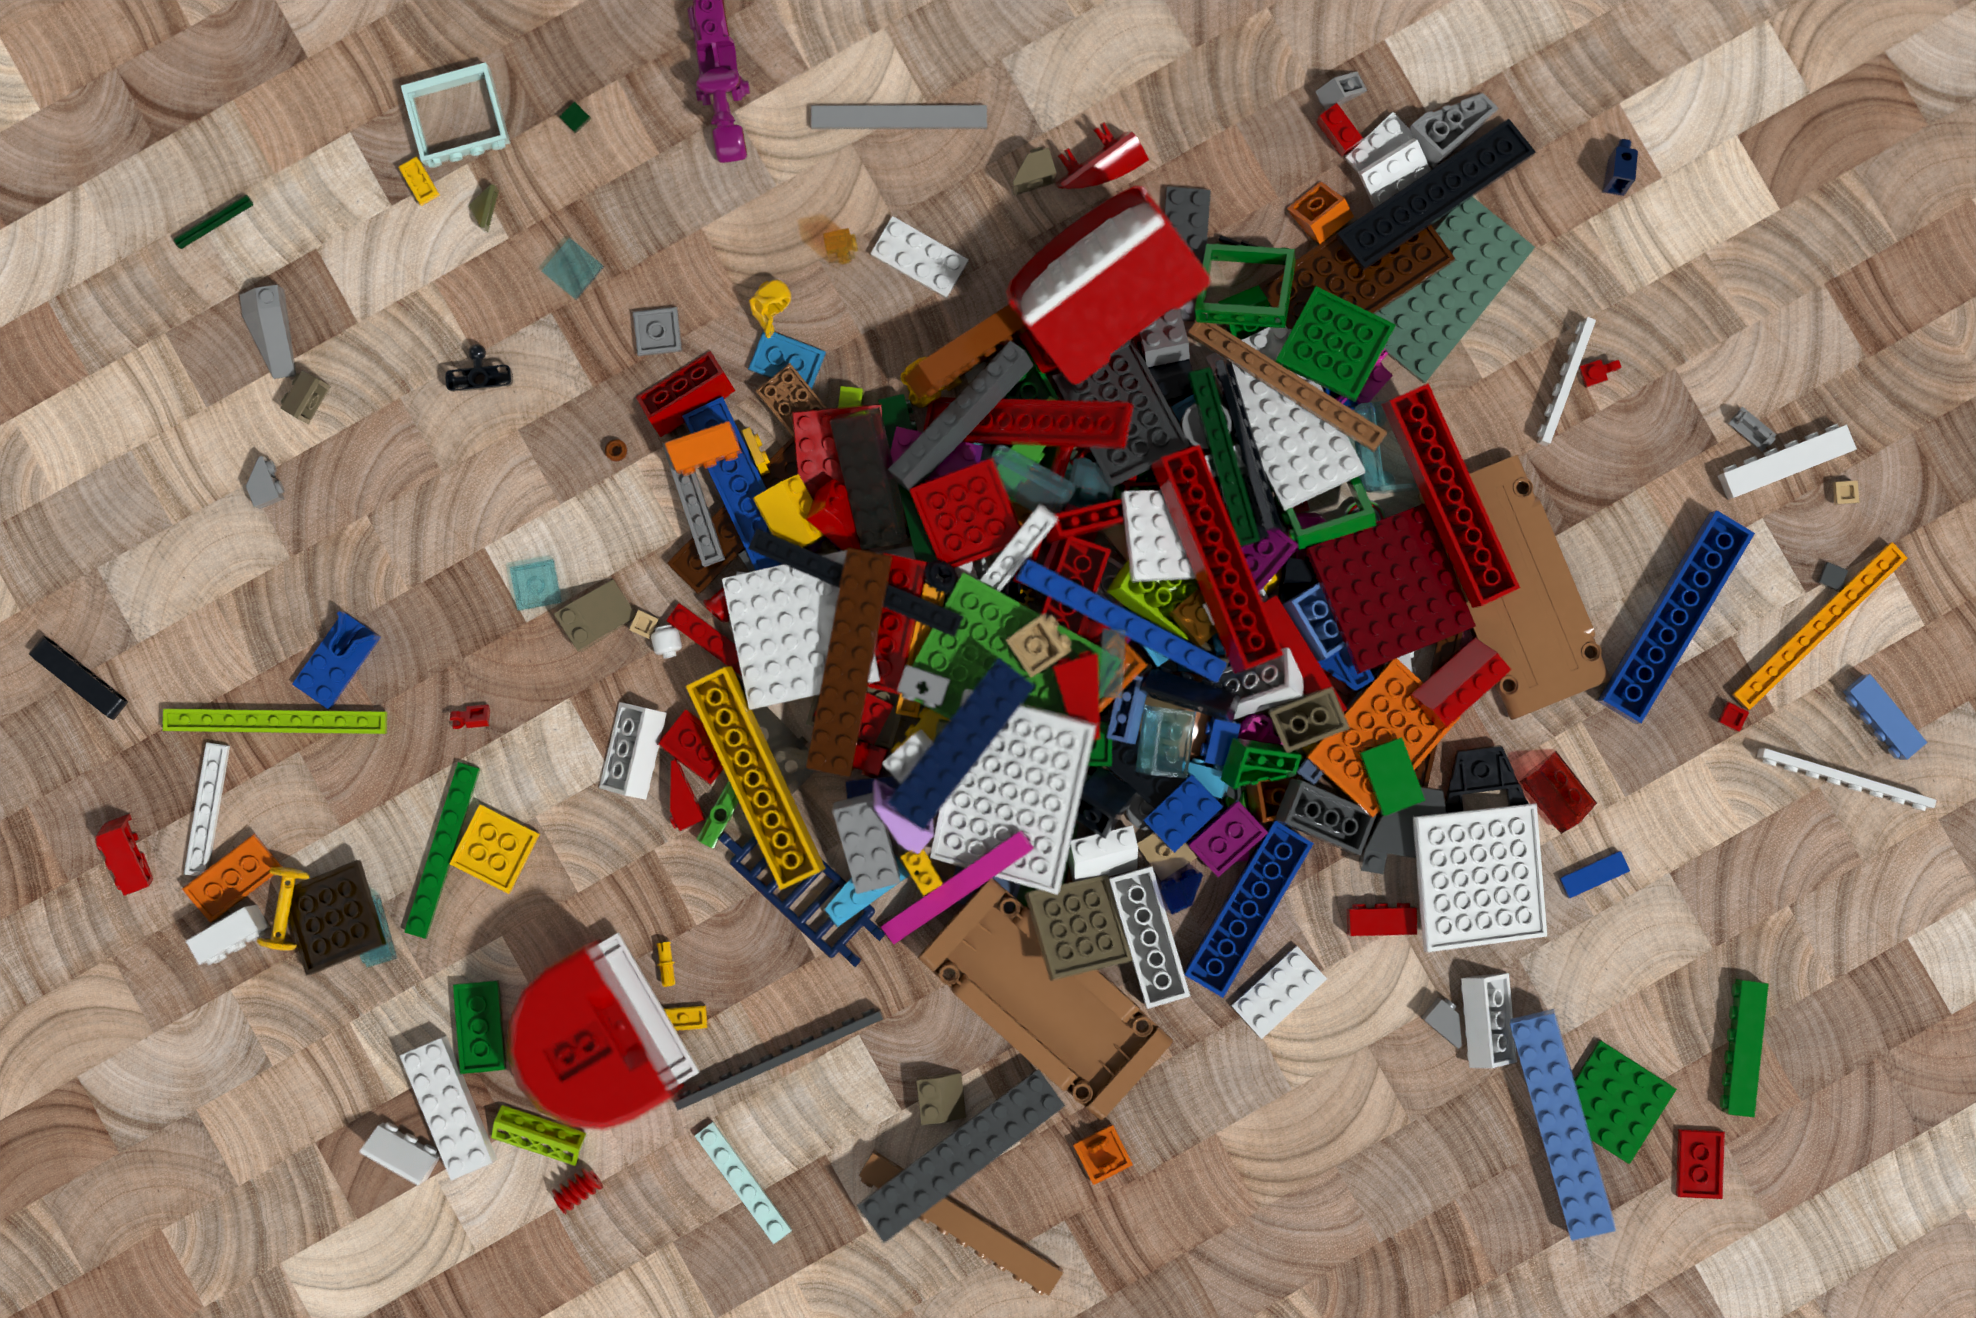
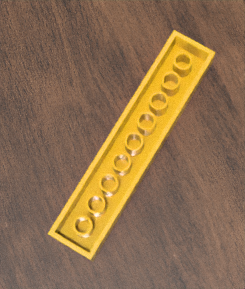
(755, 777)

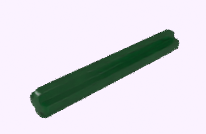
(213, 221)

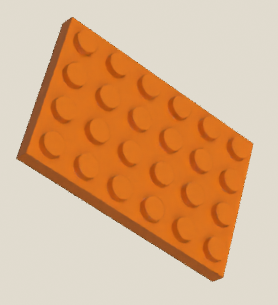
(1376, 717)

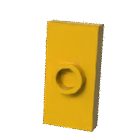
(419, 181)

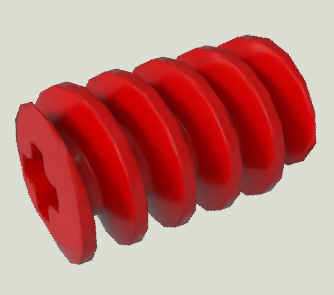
(577, 1190)

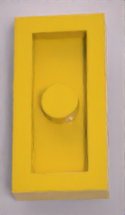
(759, 457)

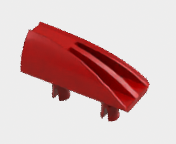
(1113, 161)

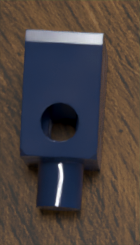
(1621, 169)

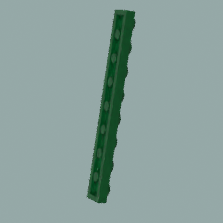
(1223, 455)

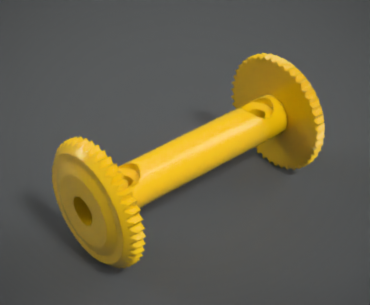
(283, 908)

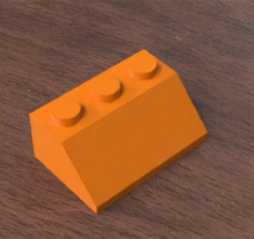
(704, 448)

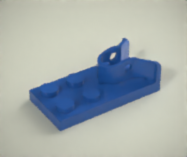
(336, 660)

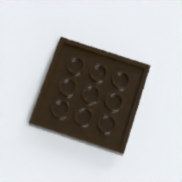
(334, 918)

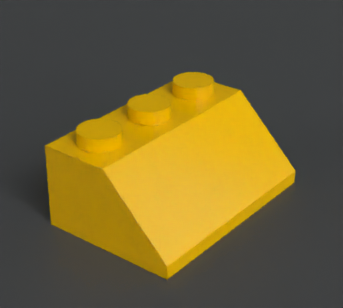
(786, 511)

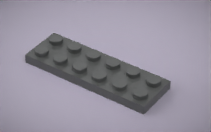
(1189, 215)

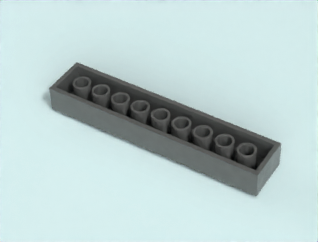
(960, 1155)

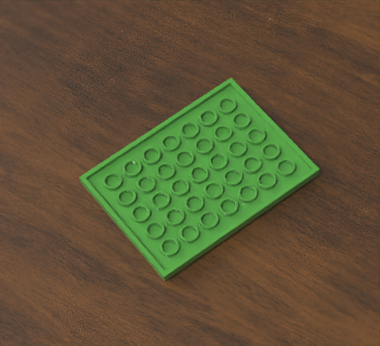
(979, 643)

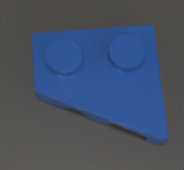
(1342, 668)

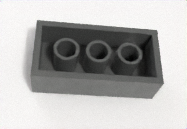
(1324, 816)

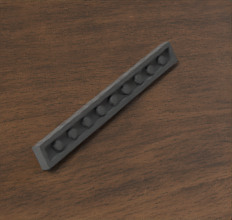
(787, 1054)

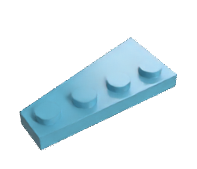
(848, 903)

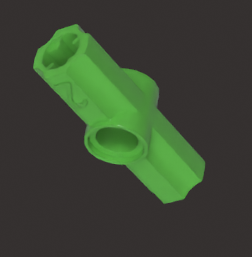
(713, 827)

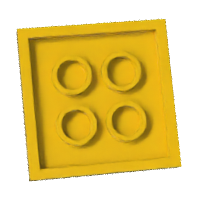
(494, 849)

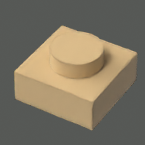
(1846, 492)
(644, 624)

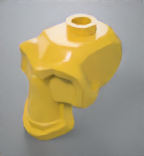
(768, 301)

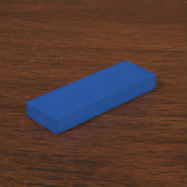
(1594, 874)

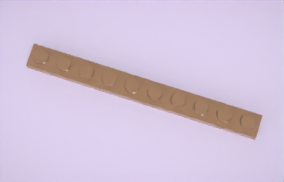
(1288, 384)

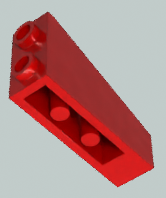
(1080, 687)

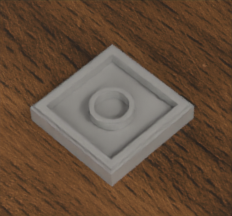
(657, 331)

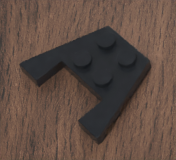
(1482, 771)

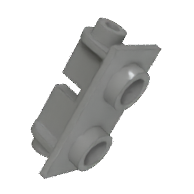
(1752, 429)

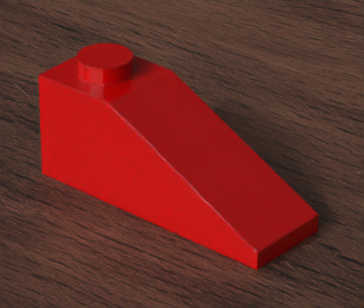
(683, 803)

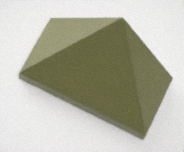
(484, 206)

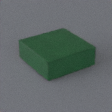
(574, 117)

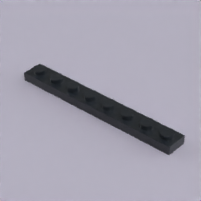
(1245, 437)

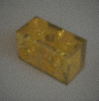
(840, 246)

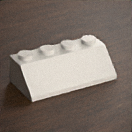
(1265, 684)
(632, 750)
(1488, 1020)

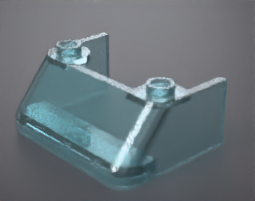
(1374, 478)
(1032, 483)

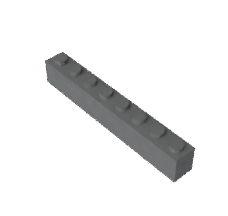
(961, 416)

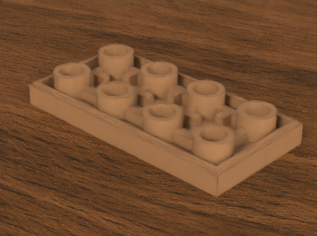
(787, 394)

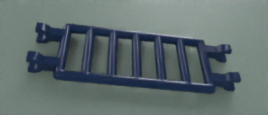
(783, 906)

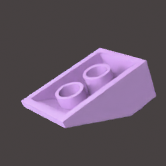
(902, 829)

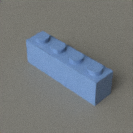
(1884, 717)

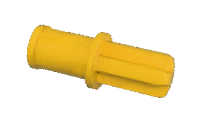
(666, 964)

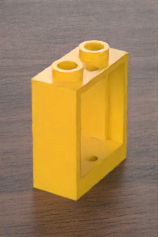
(928, 877)

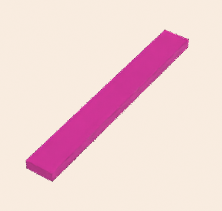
(957, 887)

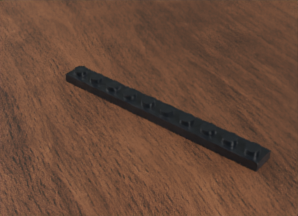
(831, 573)

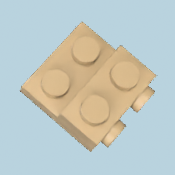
(1039, 644)

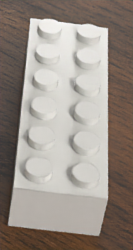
(1149, 937)
(448, 1108)

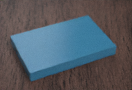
(779, 351)

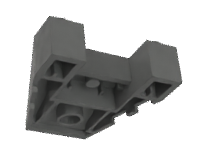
(1395, 832)

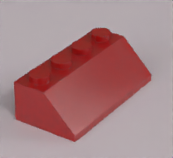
(684, 392)
(1460, 683)

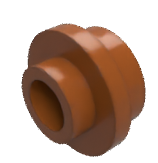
(609, 450)

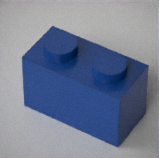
(1218, 740)

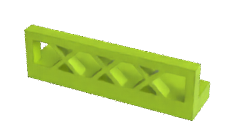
(539, 1132)

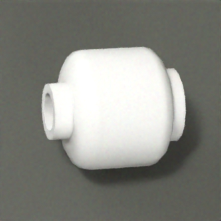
(666, 641)

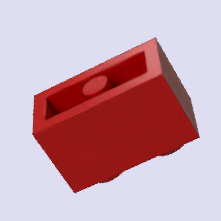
(1339, 129)

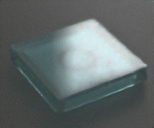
(572, 268)
(535, 585)

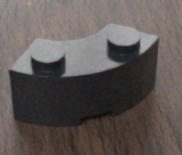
(1296, 578)

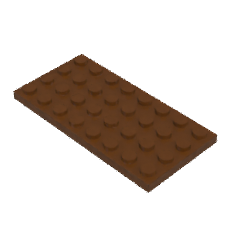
(1371, 289)

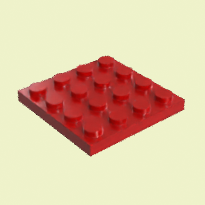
(815, 446)
(967, 513)

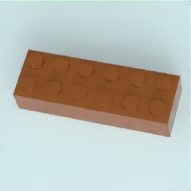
(965, 352)

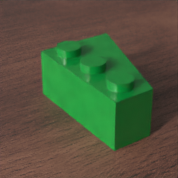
(1258, 761)

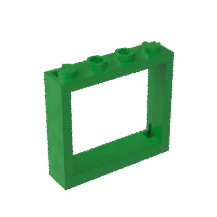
(1245, 314)
(1335, 528)

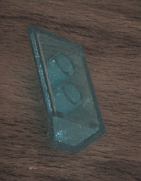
(1090, 484)
(1165, 741)

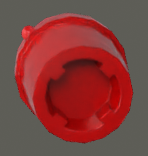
(718, 606)

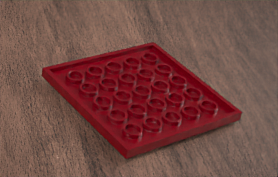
(1390, 588)

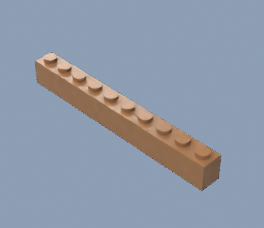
(975, 1232)

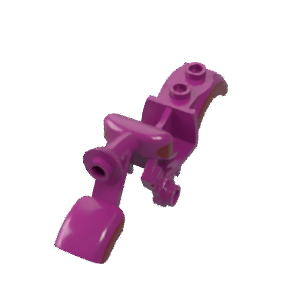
(718, 76)

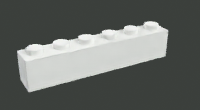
(1786, 462)

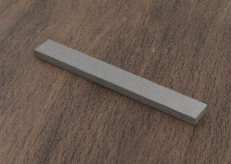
(899, 117)

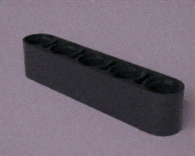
(78, 677)

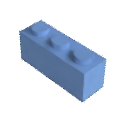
(1127, 713)

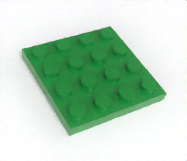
(1335, 344)
(1620, 1100)

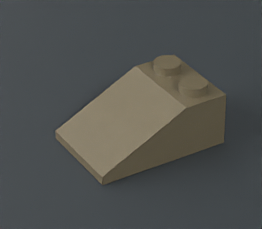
(595, 615)
(1309, 719)

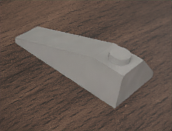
(1448, 128)
(267, 320)

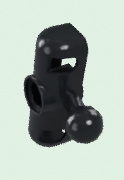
(467, 381)

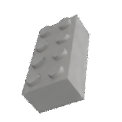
(866, 844)

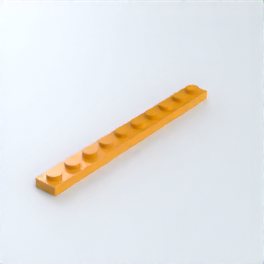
(1819, 626)

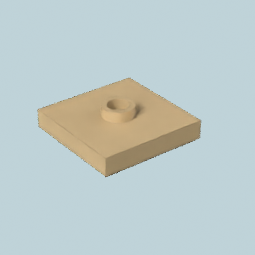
(1162, 857)

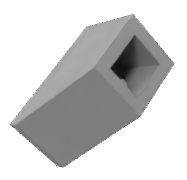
(263, 485)

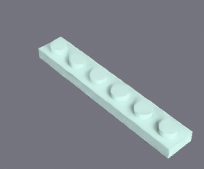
(743, 1182)

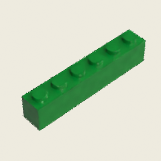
(1744, 1048)

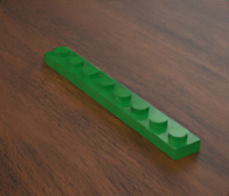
(442, 850)

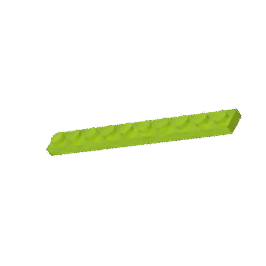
(275, 721)

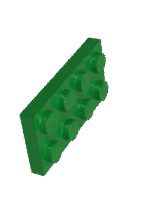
(479, 1027)

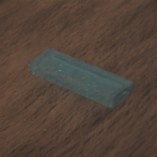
(1112, 662)

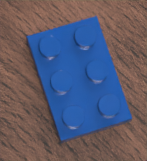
(1183, 813)

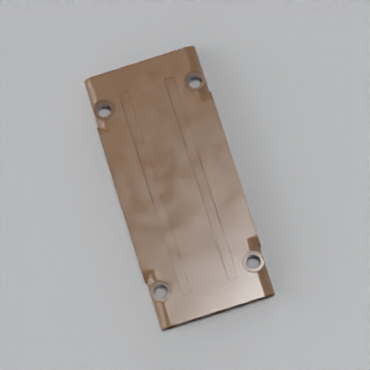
(1544, 622)
(1069, 1027)

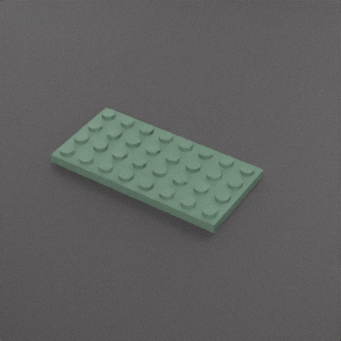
(1447, 304)

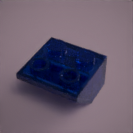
(1181, 892)

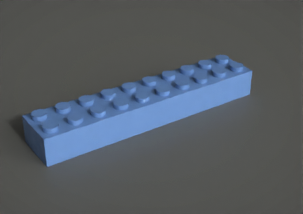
(1562, 1124)

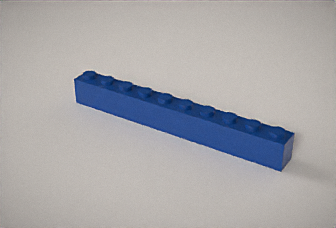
(1119, 618)

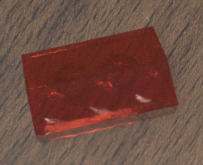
(1558, 792)

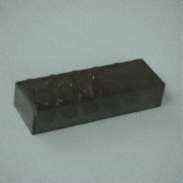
(869, 484)

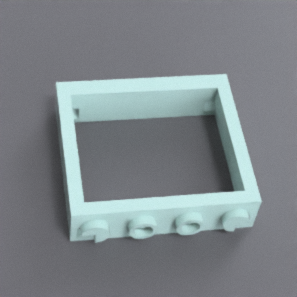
(447, 81)

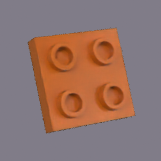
(1103, 1154)

